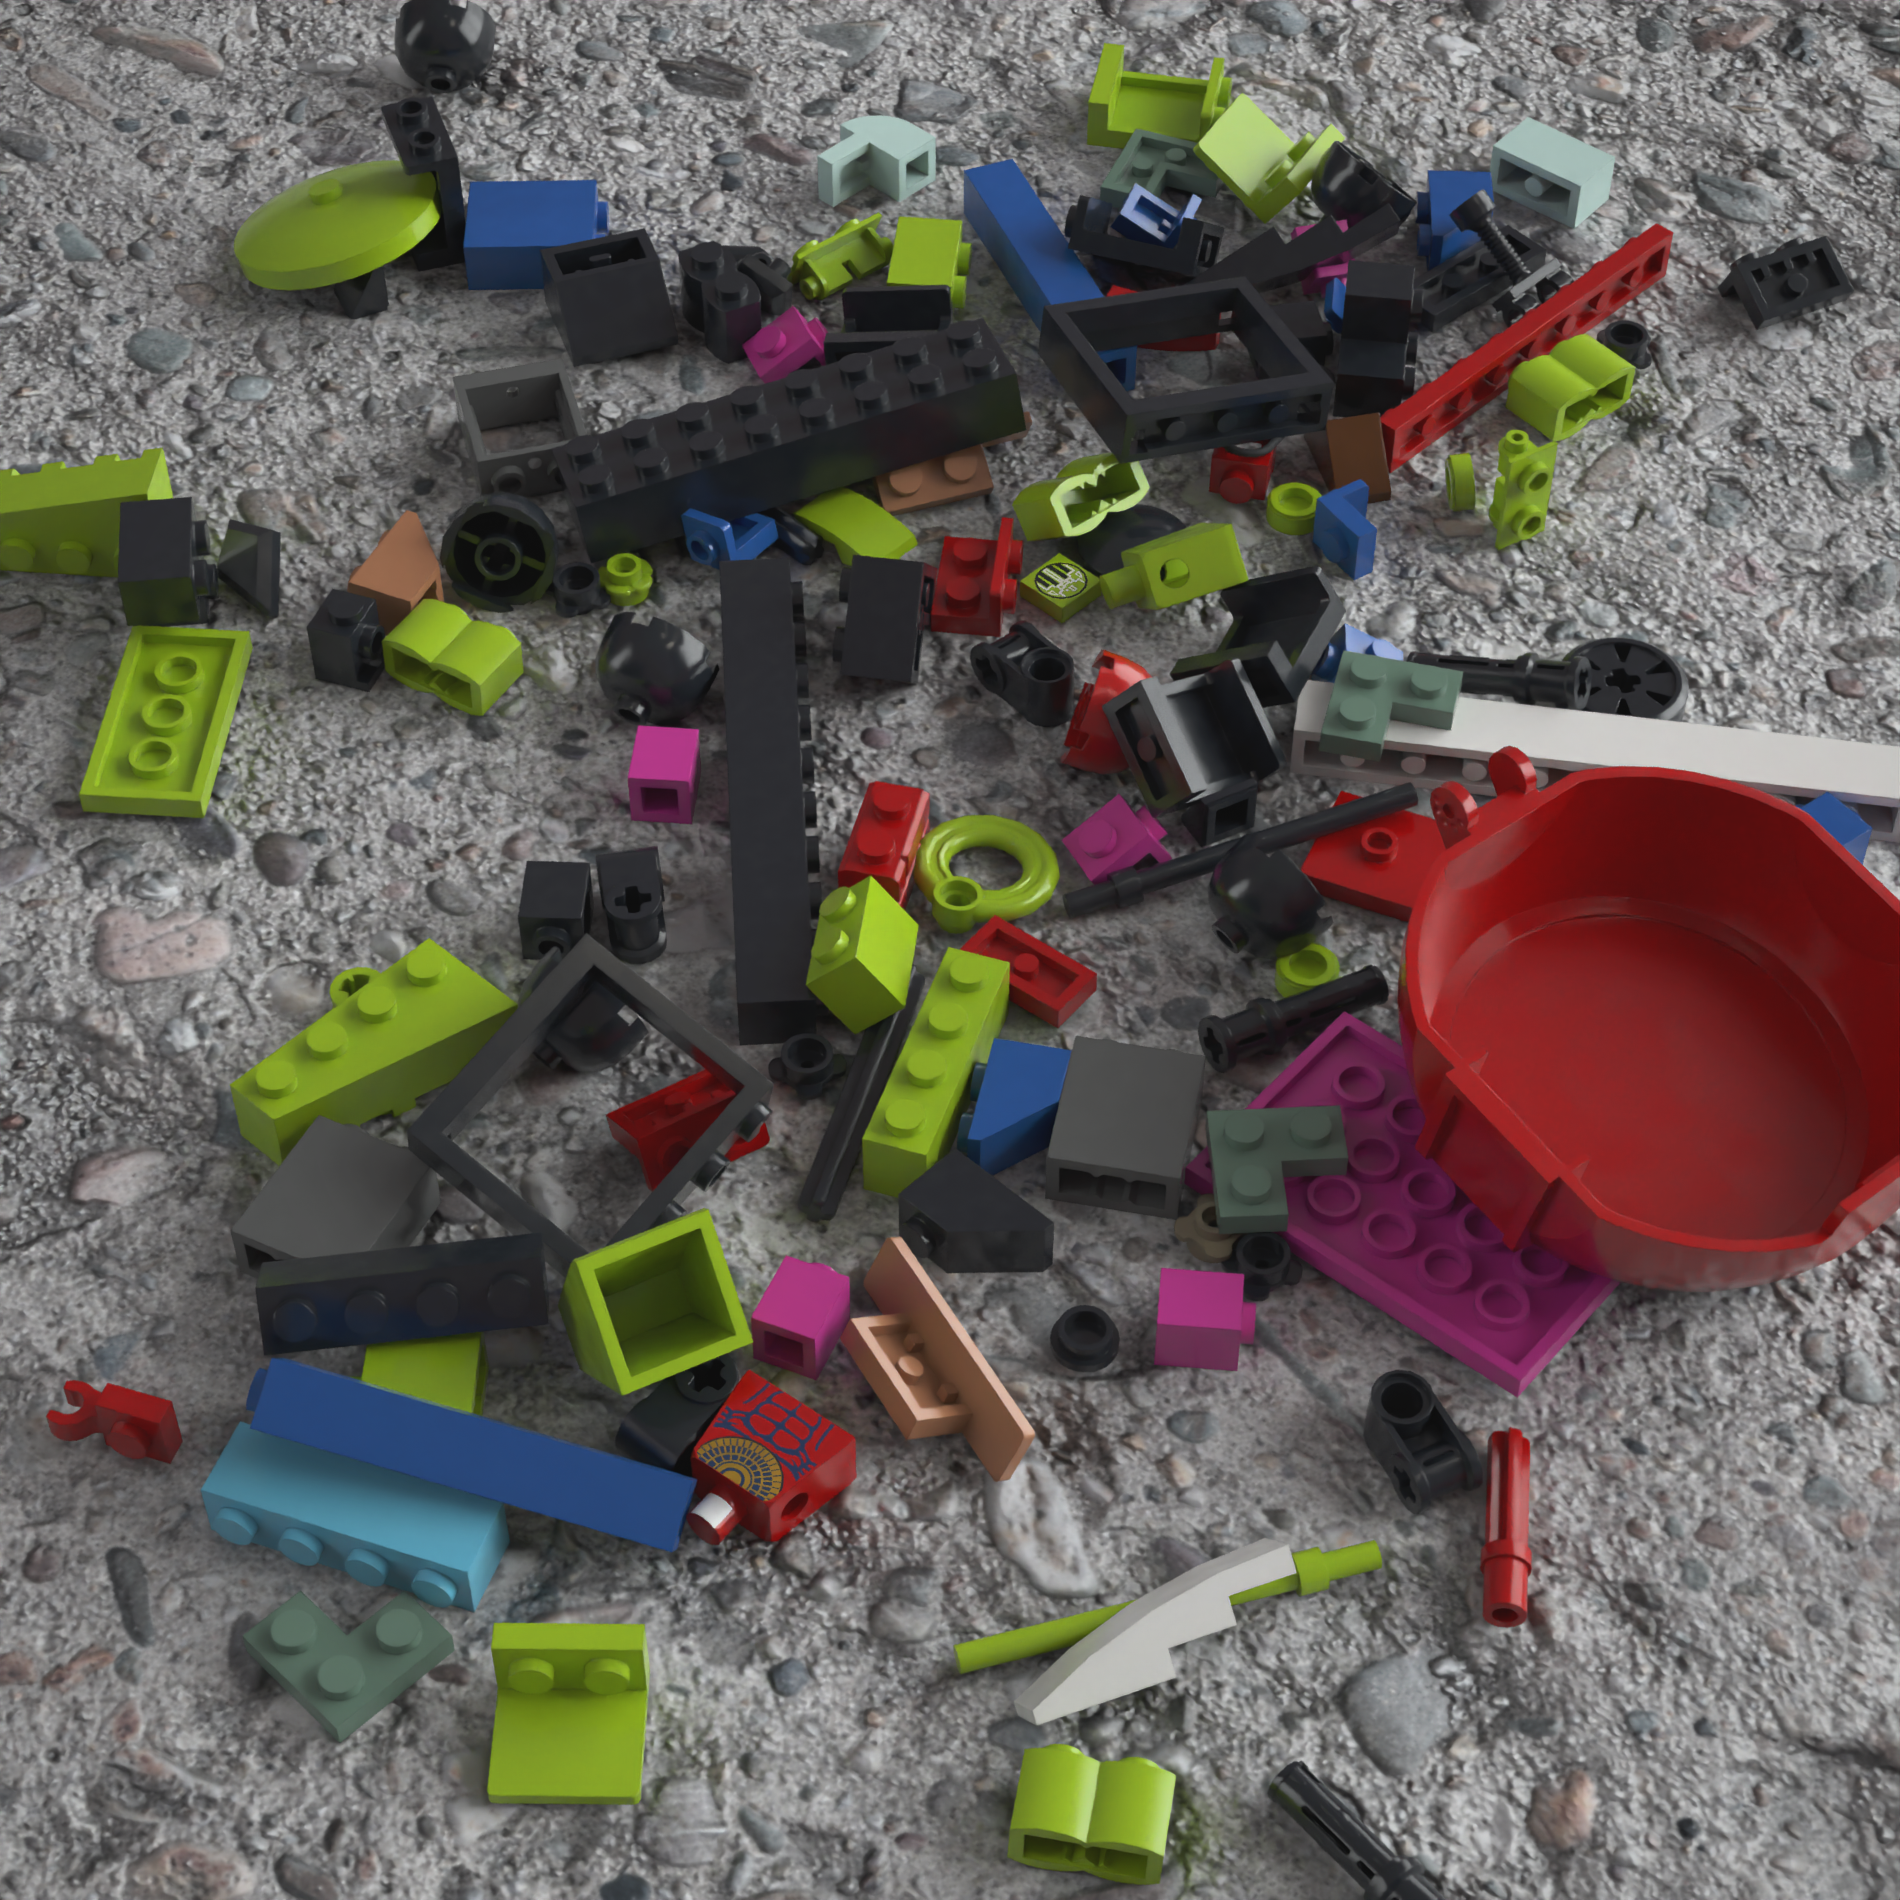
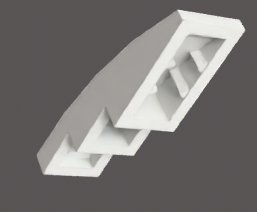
(1133, 1644)

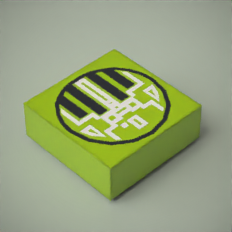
(1060, 588)

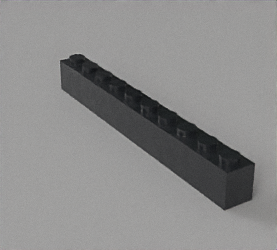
(768, 801)

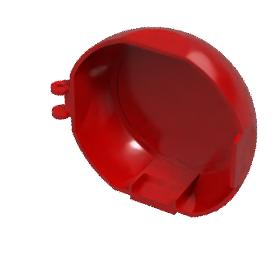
(1655, 1025)

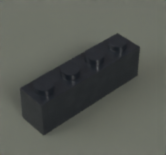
(402, 1294)

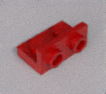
(976, 583)
(671, 1121)

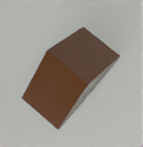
(1352, 451)

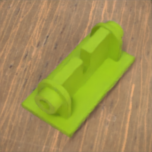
(821, 265)
(1523, 490)

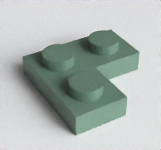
(1155, 163)
(1382, 689)
(1257, 1149)
(353, 1675)

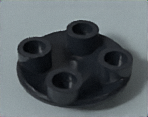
(1121, 531)

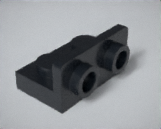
(1787, 282)

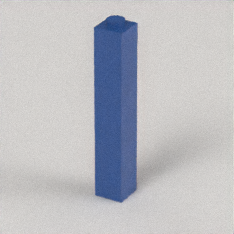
(1032, 250)
(471, 1453)

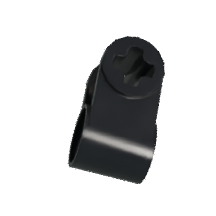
(1028, 674)
(633, 903)
(676, 1415)
(1420, 1453)

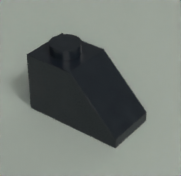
(972, 1221)

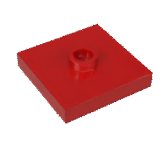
(1375, 862)

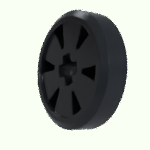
(1632, 679)

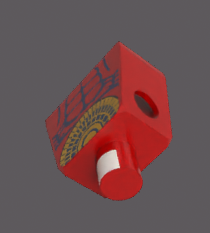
(766, 1464)

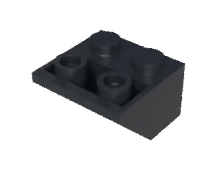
(608, 297)

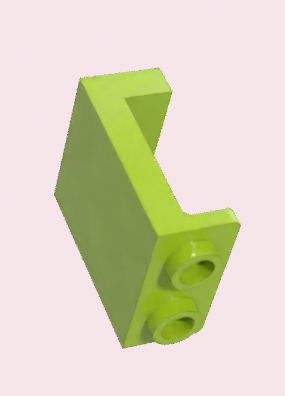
(1152, 102)

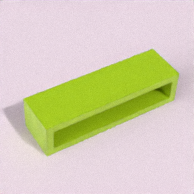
(935, 1071)

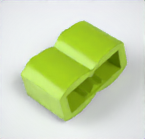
(1569, 387)
(1079, 497)
(452, 656)
(1091, 1815)

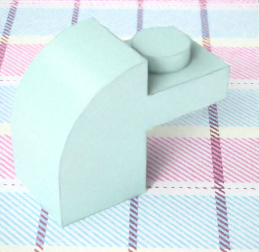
(877, 153)

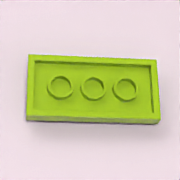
(166, 722)

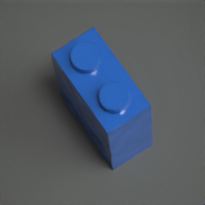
(518, 219)

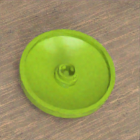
(337, 226)

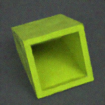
(653, 1305)

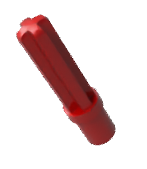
(1506, 1554)

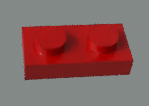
(1040, 976)

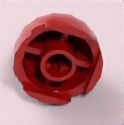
(1089, 734)

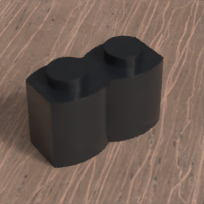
(719, 299)

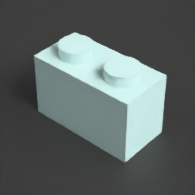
(1551, 172)

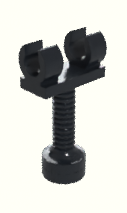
(1476, 215)

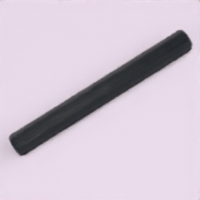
(855, 1108)

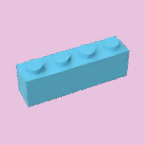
(356, 1518)

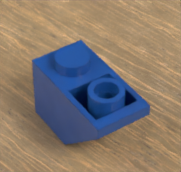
(1437, 233)
(1014, 1105)

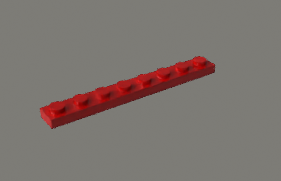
(1486, 372)

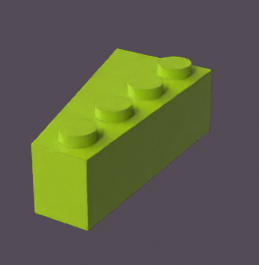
(71, 515)

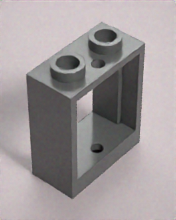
(485, 404)

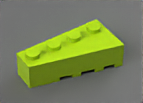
(372, 1051)

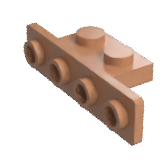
(940, 480)
(930, 1366)

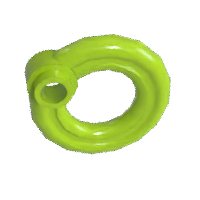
(960, 900)

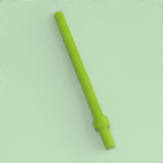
(1312, 1576)

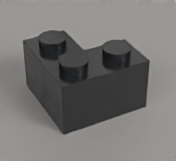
(1377, 338)
(164, 565)
(884, 617)

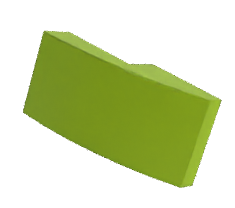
(856, 526)

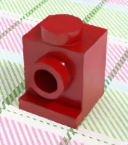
(1241, 477)

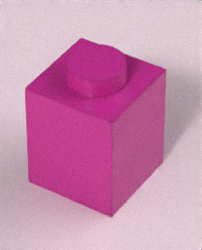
(664, 774)
(801, 1317)
(1202, 1319)

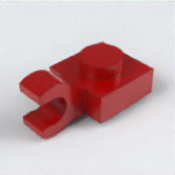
(130, 1420)

